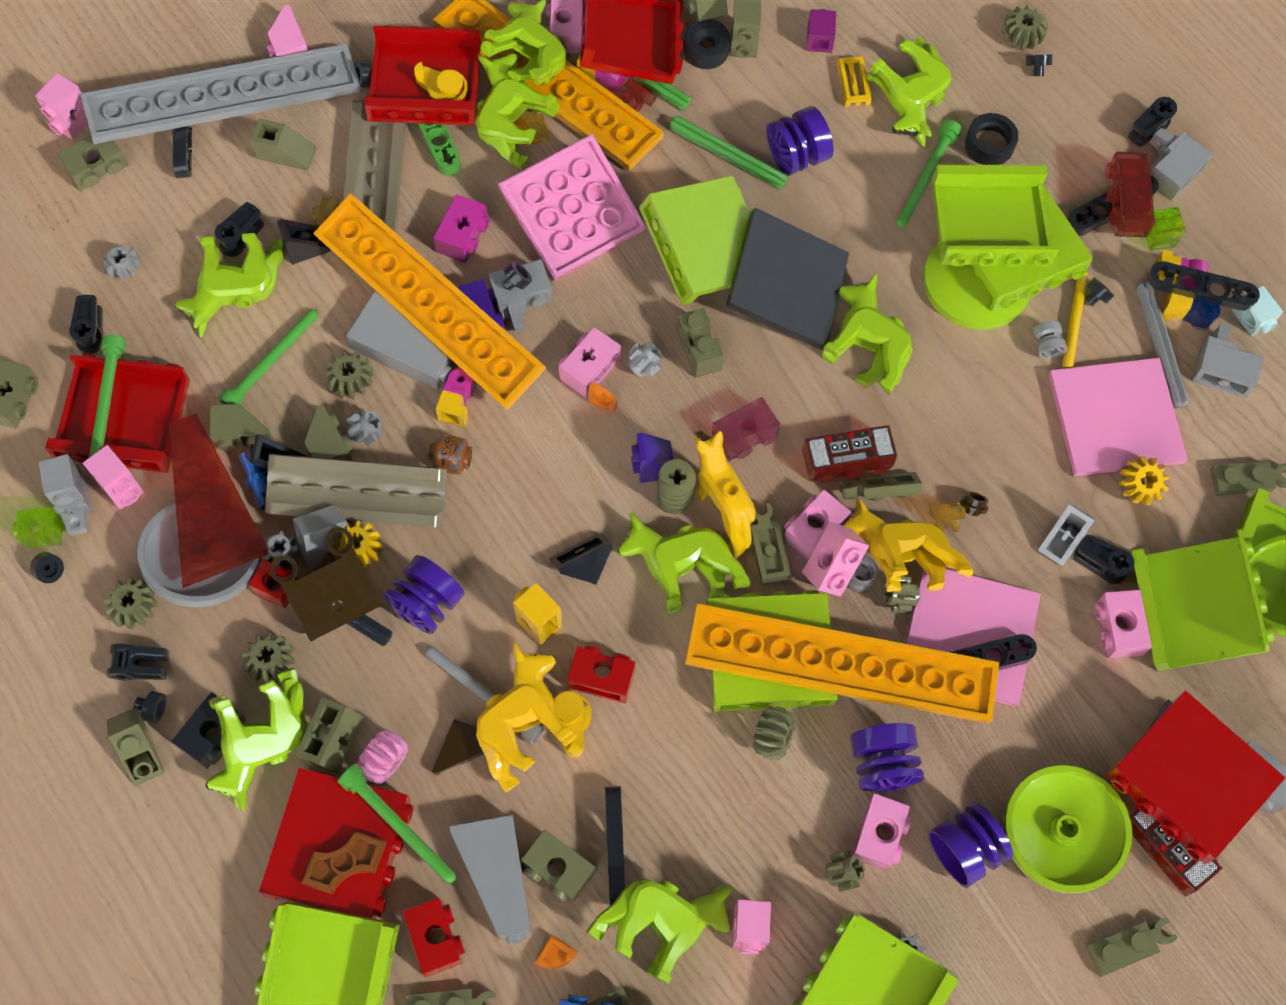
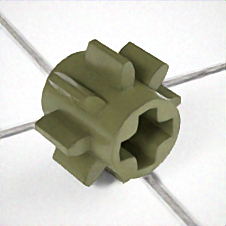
(903, 599)
(844, 870)

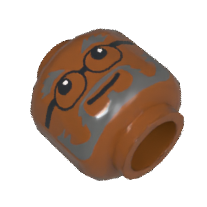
(451, 453)

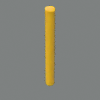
(1074, 321)

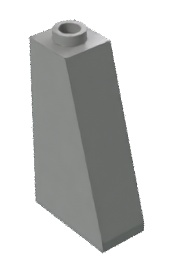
(396, 343)
(495, 867)

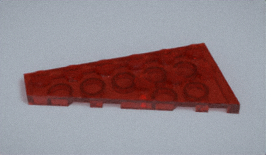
(210, 513)

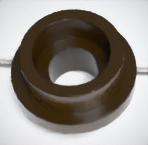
(974, 503)

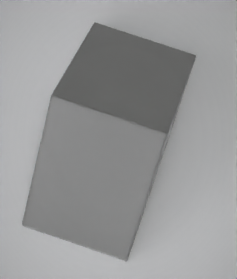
(313, 528)
(1066, 534)

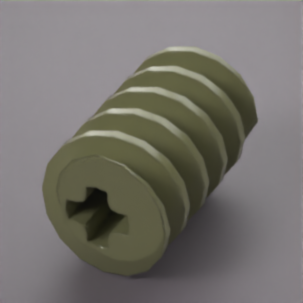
(676, 486)

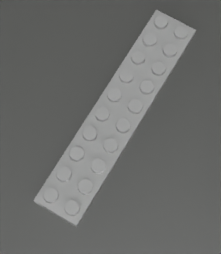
(219, 93)

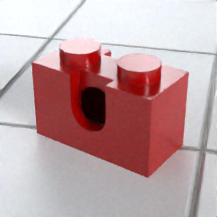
(611, 687)
(420, 922)

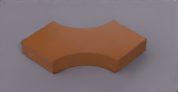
(359, 855)

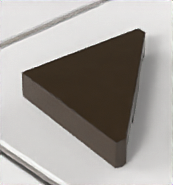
(458, 748)

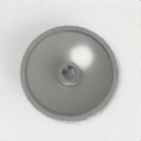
(161, 567)

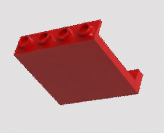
(633, 38)
(393, 85)
(139, 414)
(1196, 778)
(322, 820)

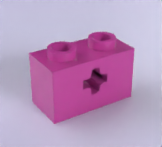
(461, 228)

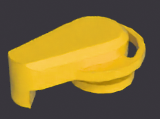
(441, 84)
(573, 714)

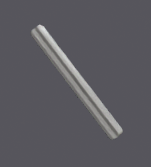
(1162, 344)

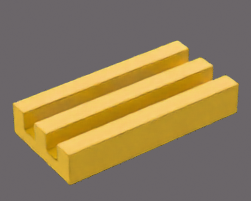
(856, 98)

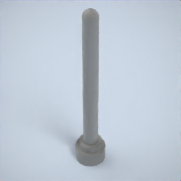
(530, 735)

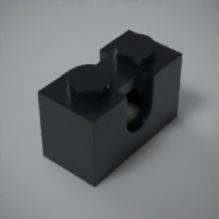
(192, 736)

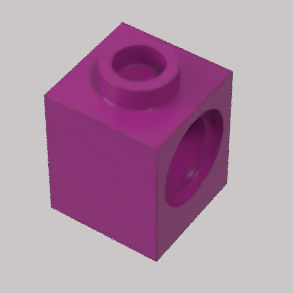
(821, 30)

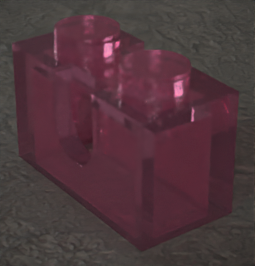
(753, 417)

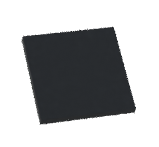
(787, 279)

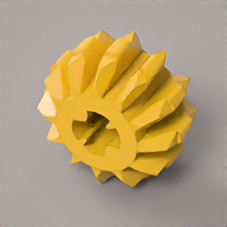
(1155, 479)
(366, 538)

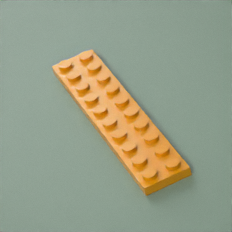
(582, 101)
(430, 301)
(843, 663)

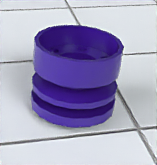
(800, 140)
(428, 588)
(886, 752)
(970, 844)

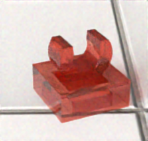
(638, 92)

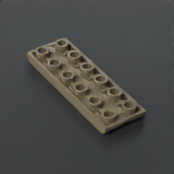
(375, 164)
(357, 489)

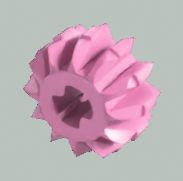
(382, 756)

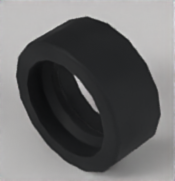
(997, 123)

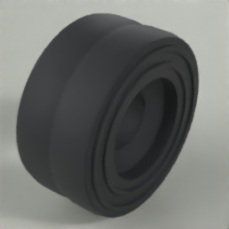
(706, 57)

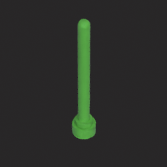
(948, 133)
(112, 347)
(236, 394)
(354, 780)

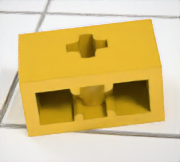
(537, 613)

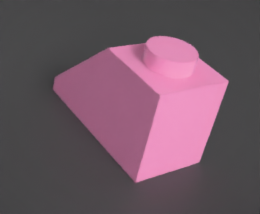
(285, 35)

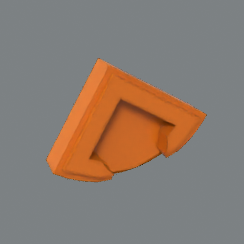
(602, 397)
(555, 954)

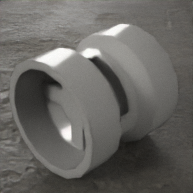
(1050, 339)
(867, 571)

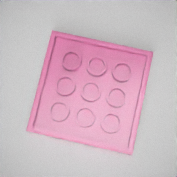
(572, 207)
(1116, 415)
(974, 613)

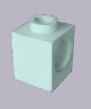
(1262, 315)

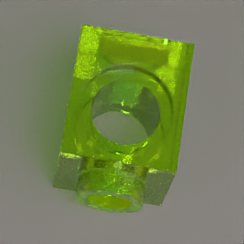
(1166, 230)
(48, 535)

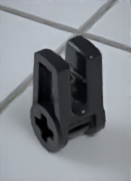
(1153, 119)
(242, 221)
(87, 324)
(1101, 559)
(127, 656)

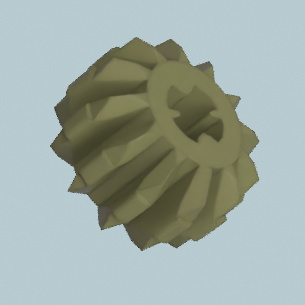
(1025, 28)
(345, 365)
(129, 592)
(256, 659)
(774, 732)

